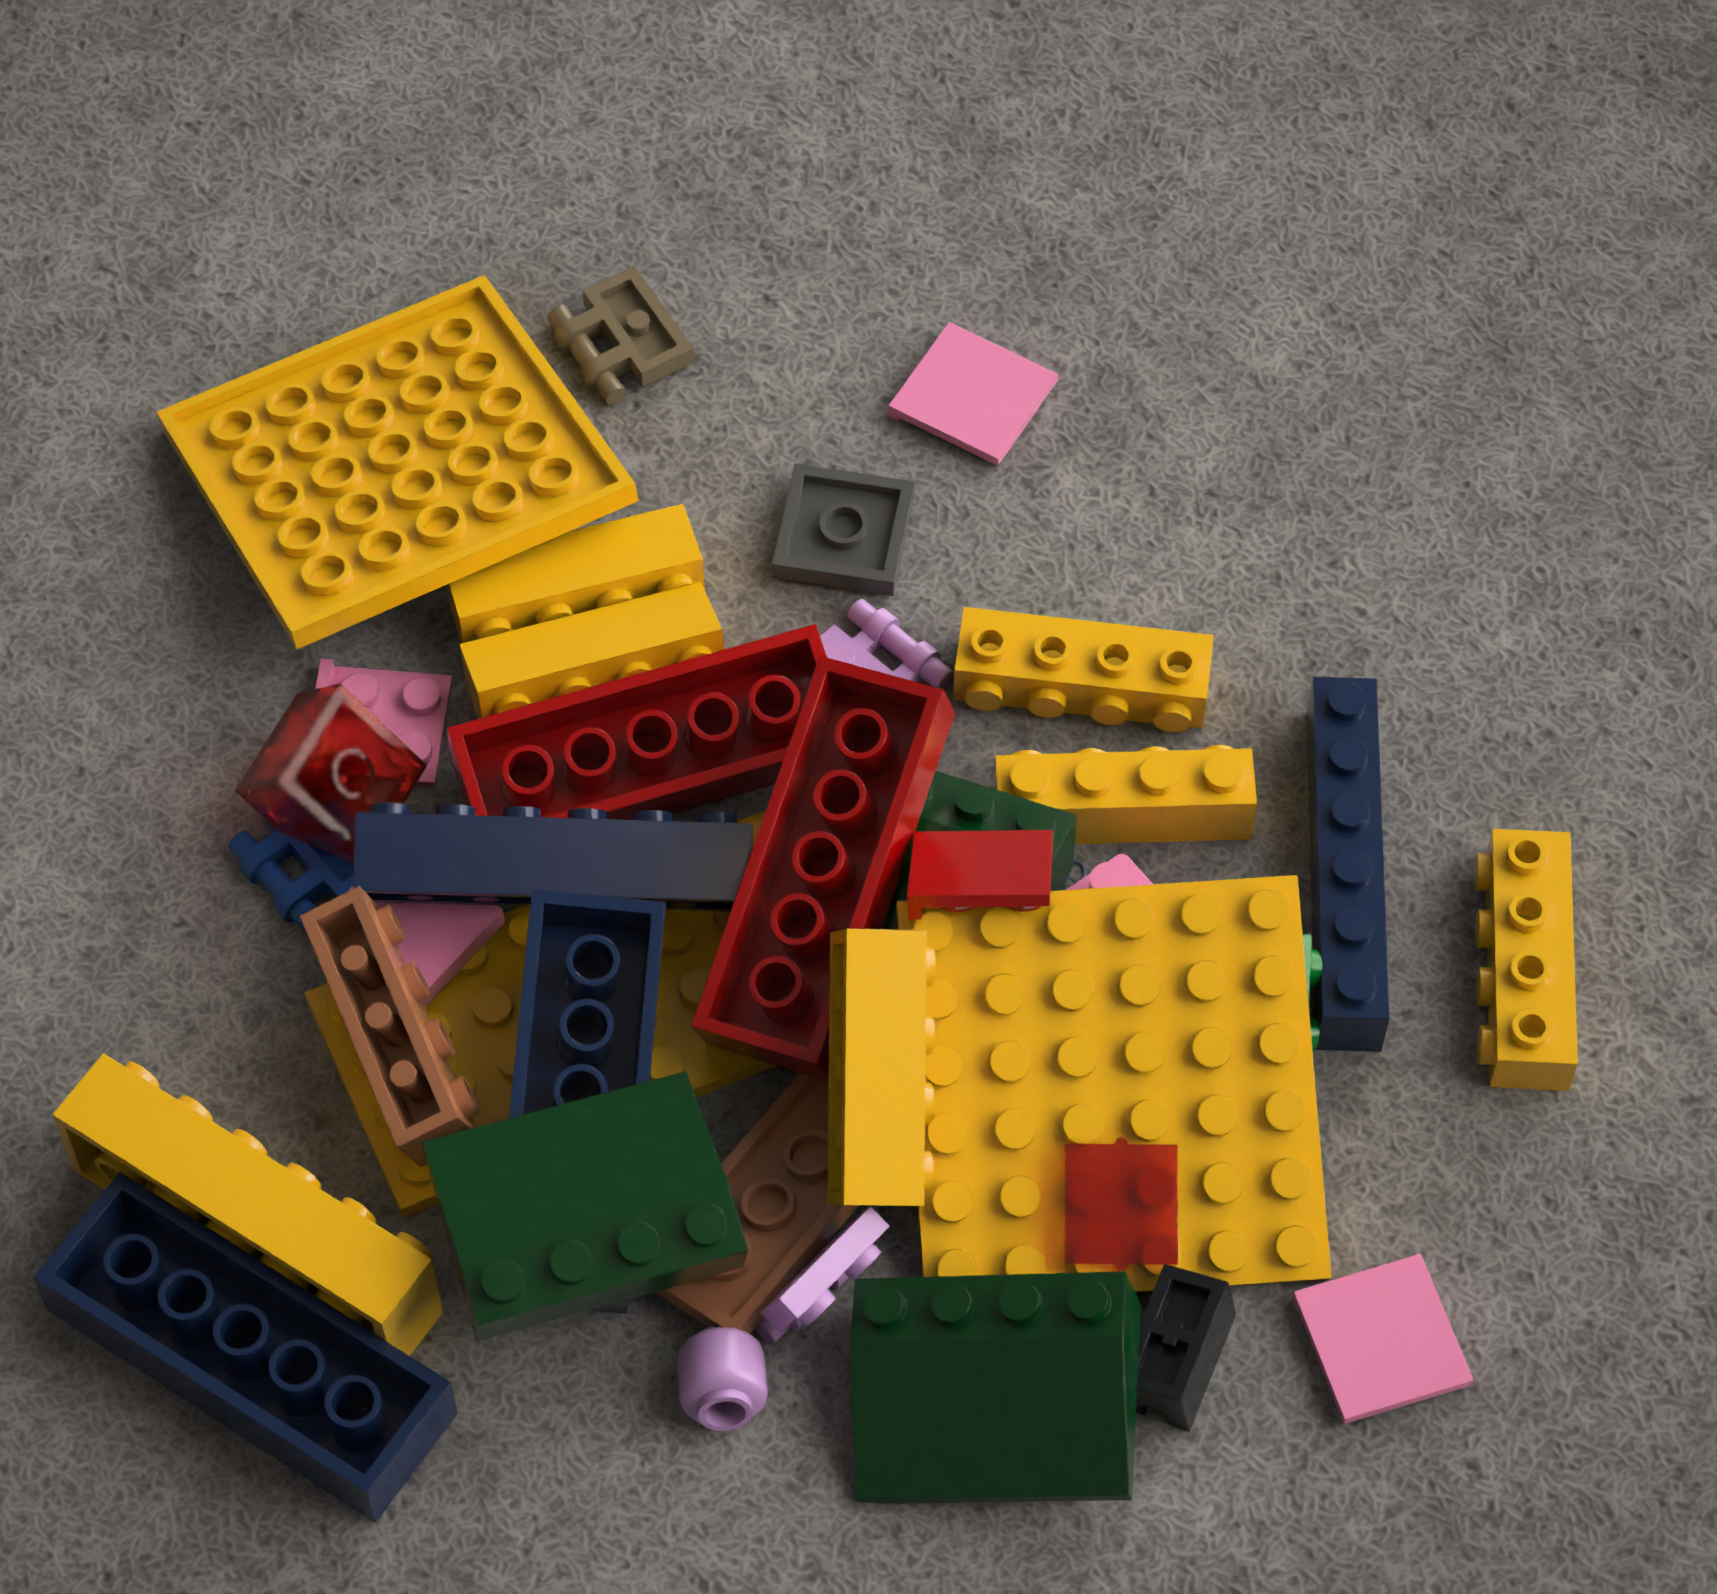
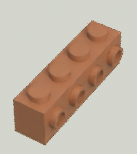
(388, 1021)

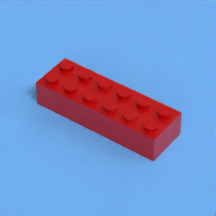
(644, 739)
(822, 859)

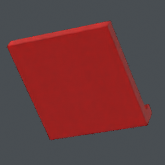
(980, 870)

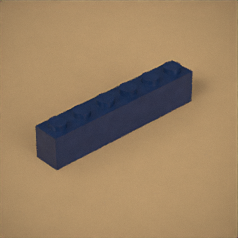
(504, 857)
(1347, 864)

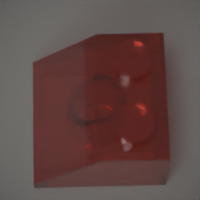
(326, 766)

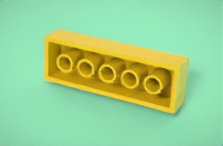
(230, 1185)

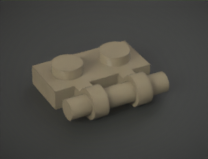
(634, 323)

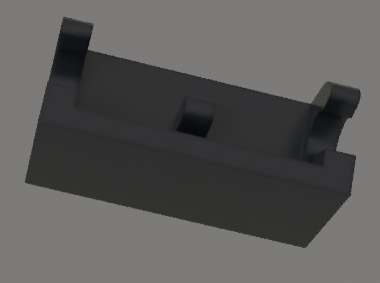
(1181, 1342)

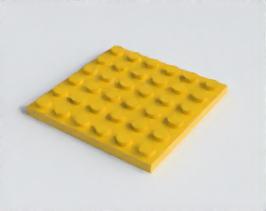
(394, 460)
(1133, 1021)

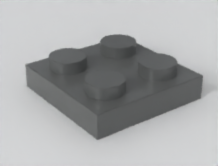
(843, 529)

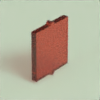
(1121, 1204)

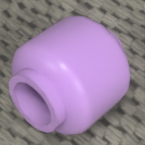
(721, 1378)

